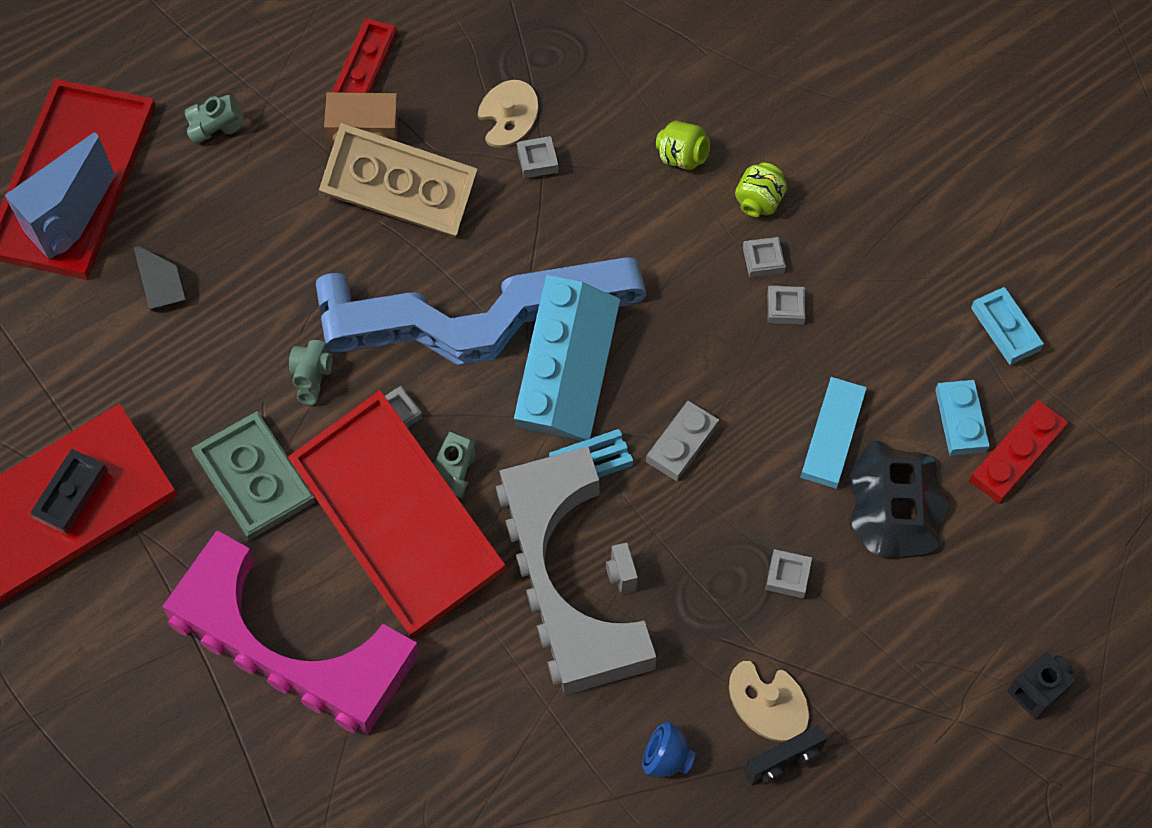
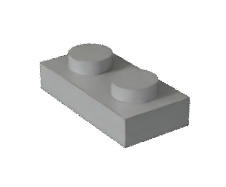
(682, 440)

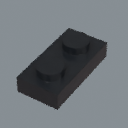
(68, 491)
(772, 763)

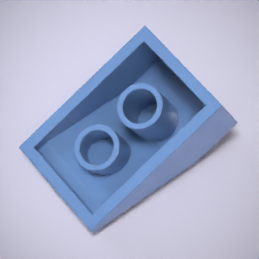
(63, 196)

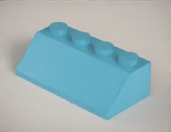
(566, 359)

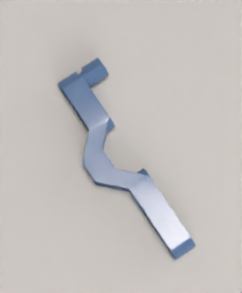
(465, 338)

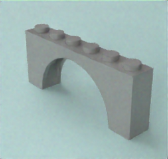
(582, 648)

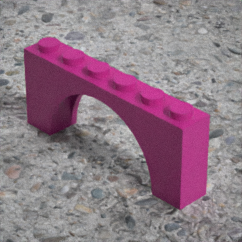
(348, 686)

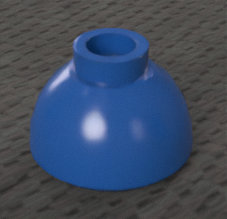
(667, 752)

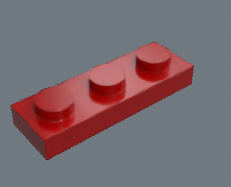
(1018, 451)

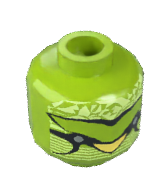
(683, 145)
(761, 189)

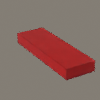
(366, 57)

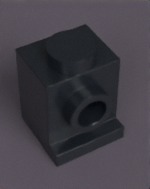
(1035, 693)

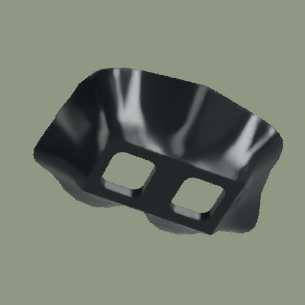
(875, 491)

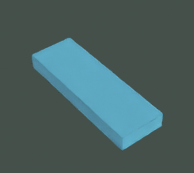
(833, 432)

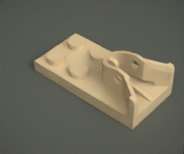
(397, 180)

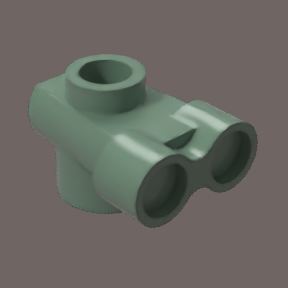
(213, 115)
(308, 367)
(455, 471)

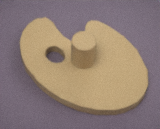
(509, 104)
(778, 709)

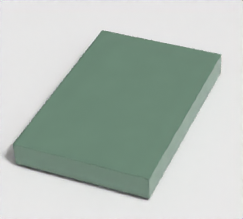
(253, 475)

